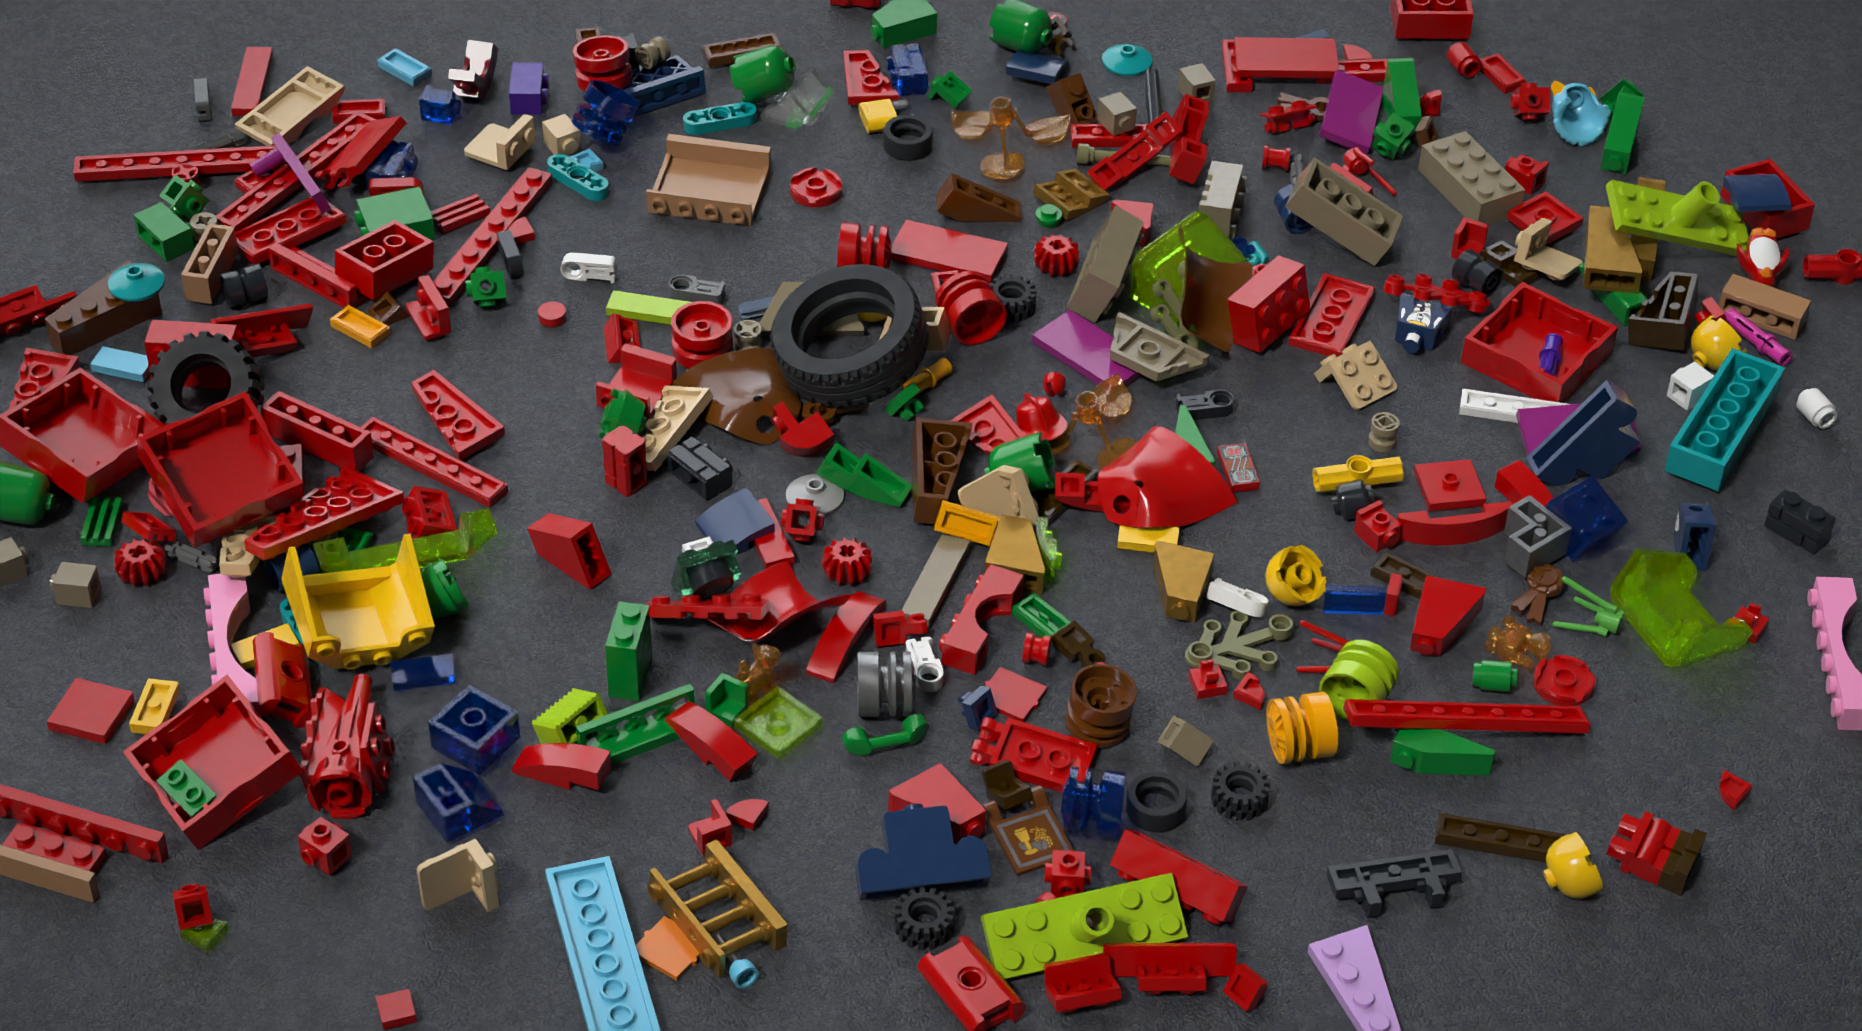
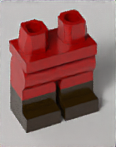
(1656, 851)

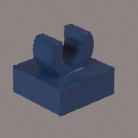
(977, 706)

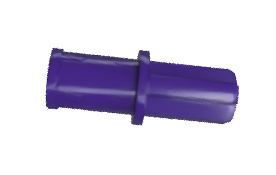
(1550, 354)

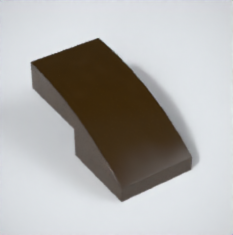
(1503, 256)

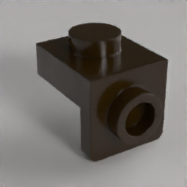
(1004, 787)

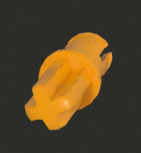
(929, 376)

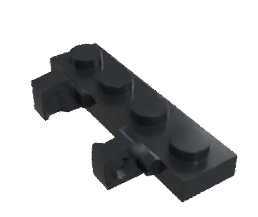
(1369, 879)

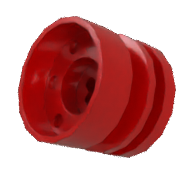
(867, 250)
(971, 307)

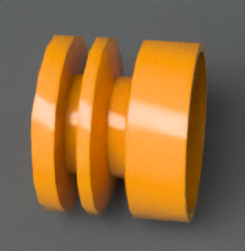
(1302, 727)

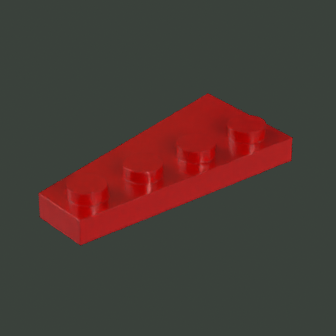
(455, 415)

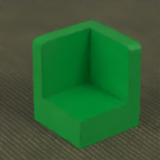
(727, 698)

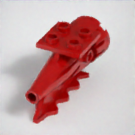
(345, 751)

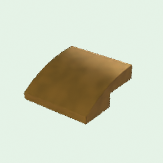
(1071, 193)

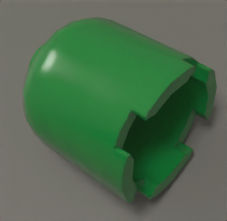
(1021, 26)
(762, 73)
(1030, 455)
(24, 494)

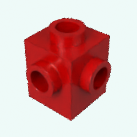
(1538, 105)
(791, 516)
(324, 845)
(1067, 873)

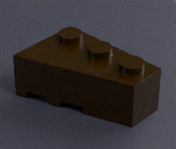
(1667, 315)

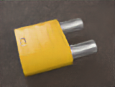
(878, 112)

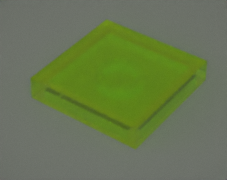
(778, 722)

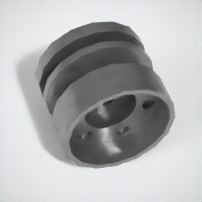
(884, 684)

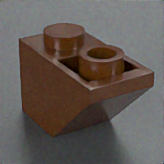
(1072, 98)

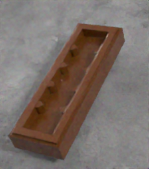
(723, 52)

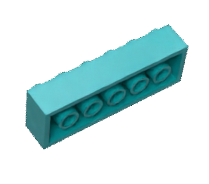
(1724, 419)

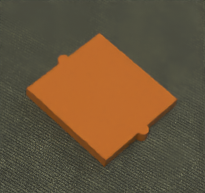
(667, 949)

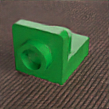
(950, 89)

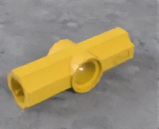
(1358, 467)

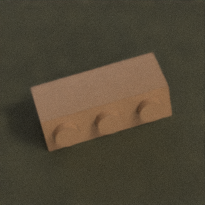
(209, 259)
(1766, 306)

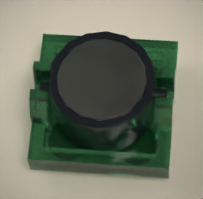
(706, 570)

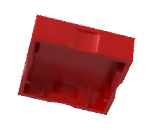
(1511, 338)
(77, 434)
(219, 469)
(226, 748)

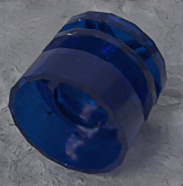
(605, 112)
(1093, 802)

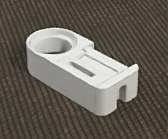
(591, 265)
(1237, 598)
(925, 663)

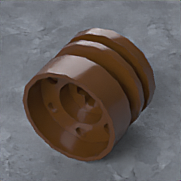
(1100, 705)

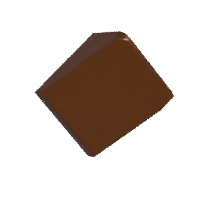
(388, 310)

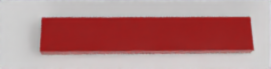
(435, 463)

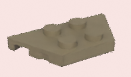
(845, 326)
(1152, 351)

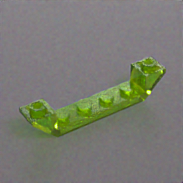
(474, 531)

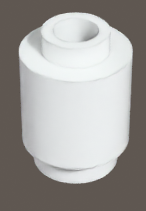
(1816, 408)

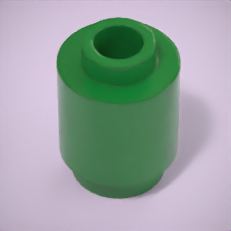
(1494, 675)

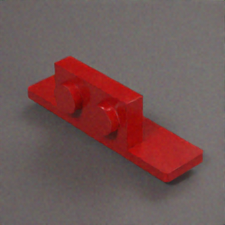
(27, 308)
(269, 330)
(1171, 965)

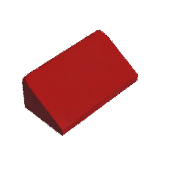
(618, 332)

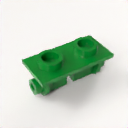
(1611, 96)
(186, 788)

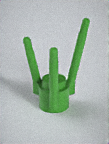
(1607, 614)

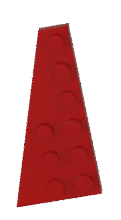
(324, 510)

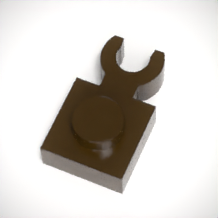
(1060, 38)
(1077, 643)

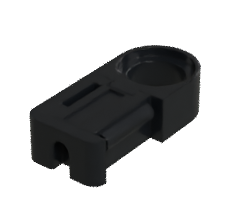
(509, 254)
(1203, 405)

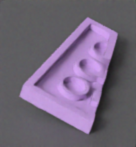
(1356, 979)

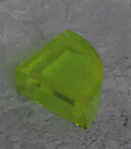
(205, 935)

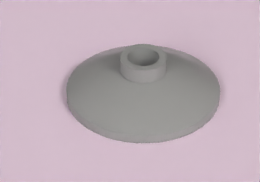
(816, 488)

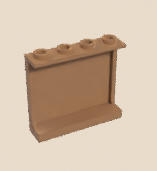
(710, 180)

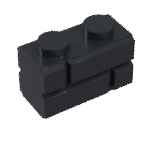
(700, 468)
(1800, 521)

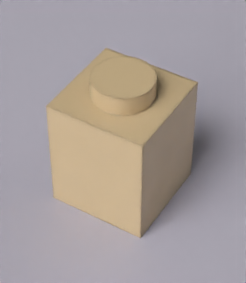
(561, 135)

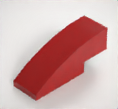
(1518, 482)
(712, 740)
(564, 764)

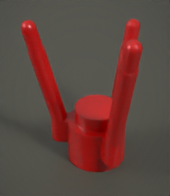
(1358, 163)
(1321, 669)

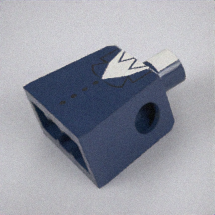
(1697, 525)

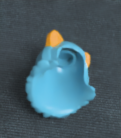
(1578, 113)

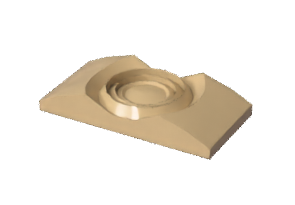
(292, 107)

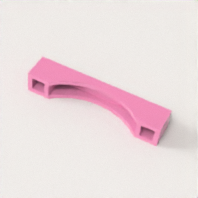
(1833, 607)
(228, 610)

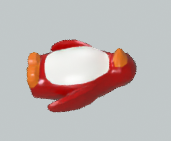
(1762, 256)

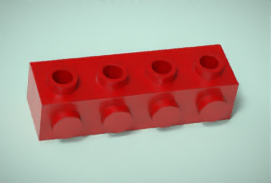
(317, 431)
(1195, 882)

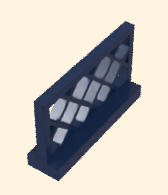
(661, 90)

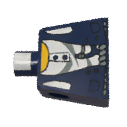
(1421, 323)

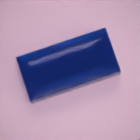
(1354, 599)
(422, 672)

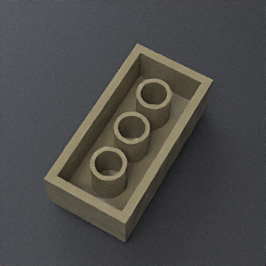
(1470, 178)
(1344, 211)
(1106, 265)

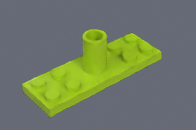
(1677, 218)
(1057, 930)

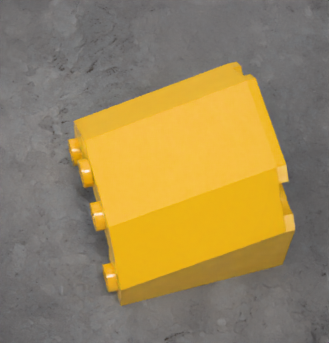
(360, 613)

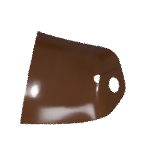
(1206, 294)
(734, 382)

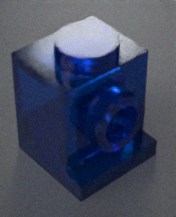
(439, 105)

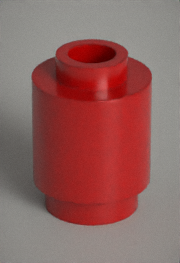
(1463, 59)

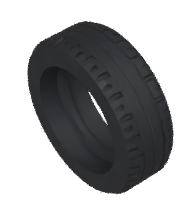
(867, 374)

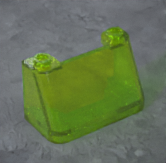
(1164, 255)
(1666, 614)

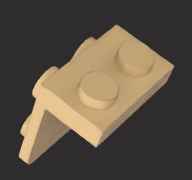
(502, 145)
(1536, 256)
(1359, 374)
(1000, 493)
(458, 873)

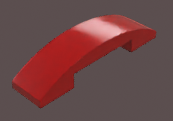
(1136, 153)
(1075, 491)
(1453, 530)
(841, 634)

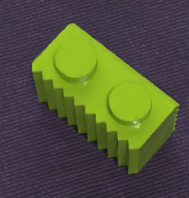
(560, 721)

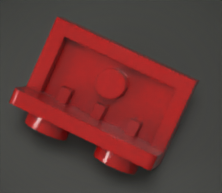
(1081, 983)

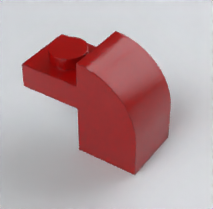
(801, 438)

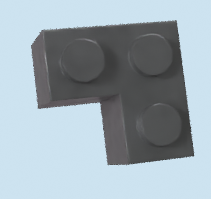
(1534, 536)

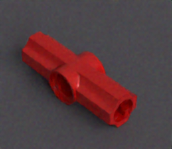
(1842, 267)

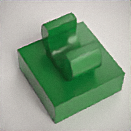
(904, 401)

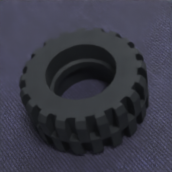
(191, 355)

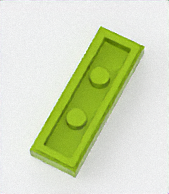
(643, 307)

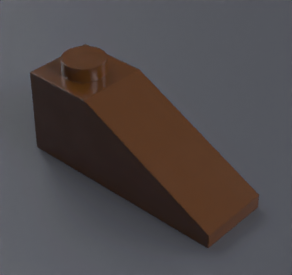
(975, 203)

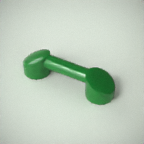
(859, 744)

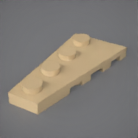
(672, 420)
(233, 557)

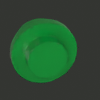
(1048, 216)

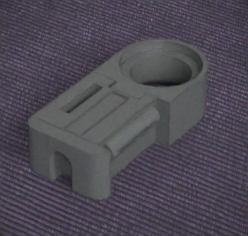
(202, 99)
(697, 289)

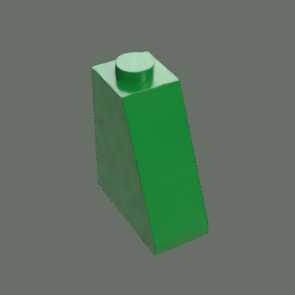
(903, 22)
(1401, 91)
(1622, 133)

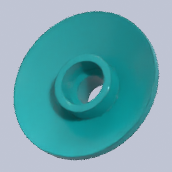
(1127, 60)
(136, 282)

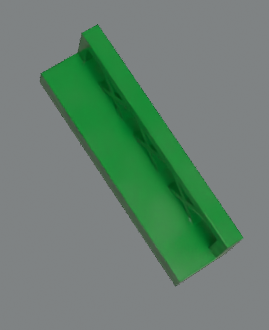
(638, 733)

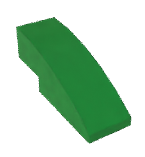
(863, 477)

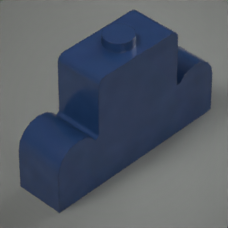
(1589, 439)
(920, 855)

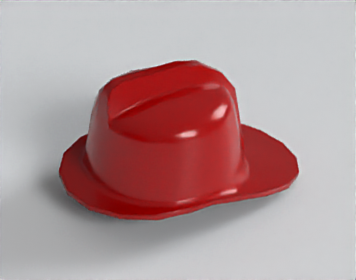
(1039, 415)

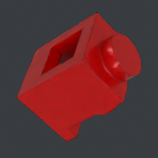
(1527, 172)
(1377, 527)
(192, 901)

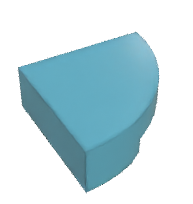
(589, 159)

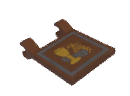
(1030, 836)

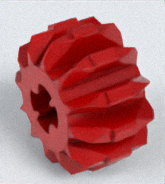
(1056, 255)
(847, 561)
(140, 562)

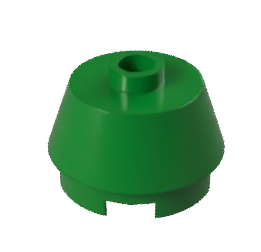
(621, 411)
(442, 590)

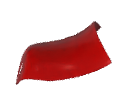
(1176, 480)
(786, 603)

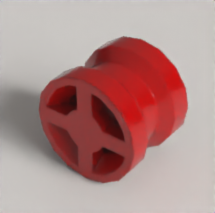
(186, 172)
(1036, 649)

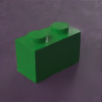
(164, 231)

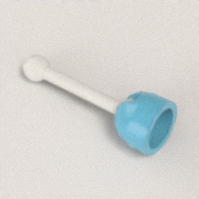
(741, 972)

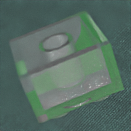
(800, 103)

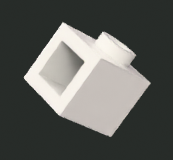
(1688, 385)

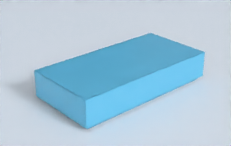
(404, 67)
(121, 364)

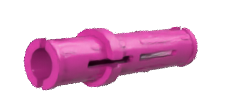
(1765, 343)

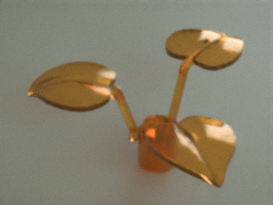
(1004, 166)
(1106, 399)

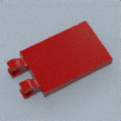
(360, 151)
(1035, 752)

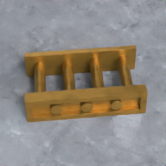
(734, 885)

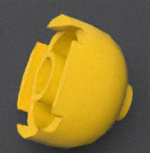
(1713, 342)
(1295, 576)
(1571, 868)

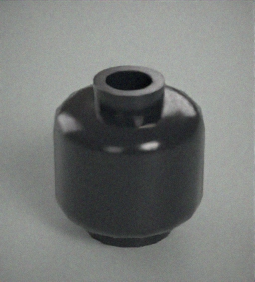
(1352, 497)

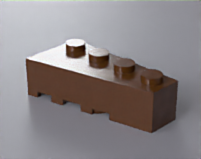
(95, 317)
(936, 461)

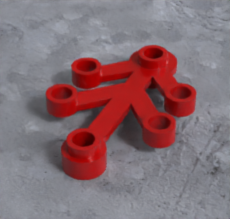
(1426, 291)

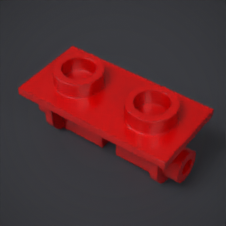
(1278, 117)

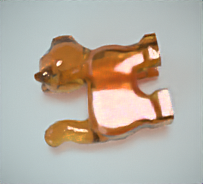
(1515, 640)
(761, 673)

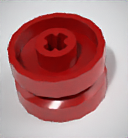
(602, 59)
(701, 332)

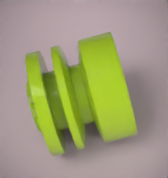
(1359, 672)

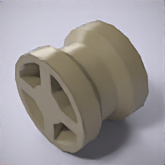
(199, 223)
(747, 335)

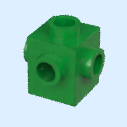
(1392, 136)
(184, 197)
(494, 279)

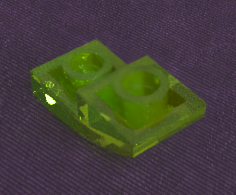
(1048, 548)

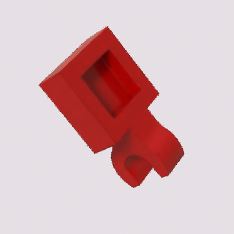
(893, 627)

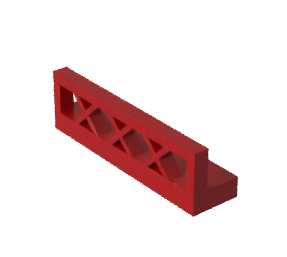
(314, 275)

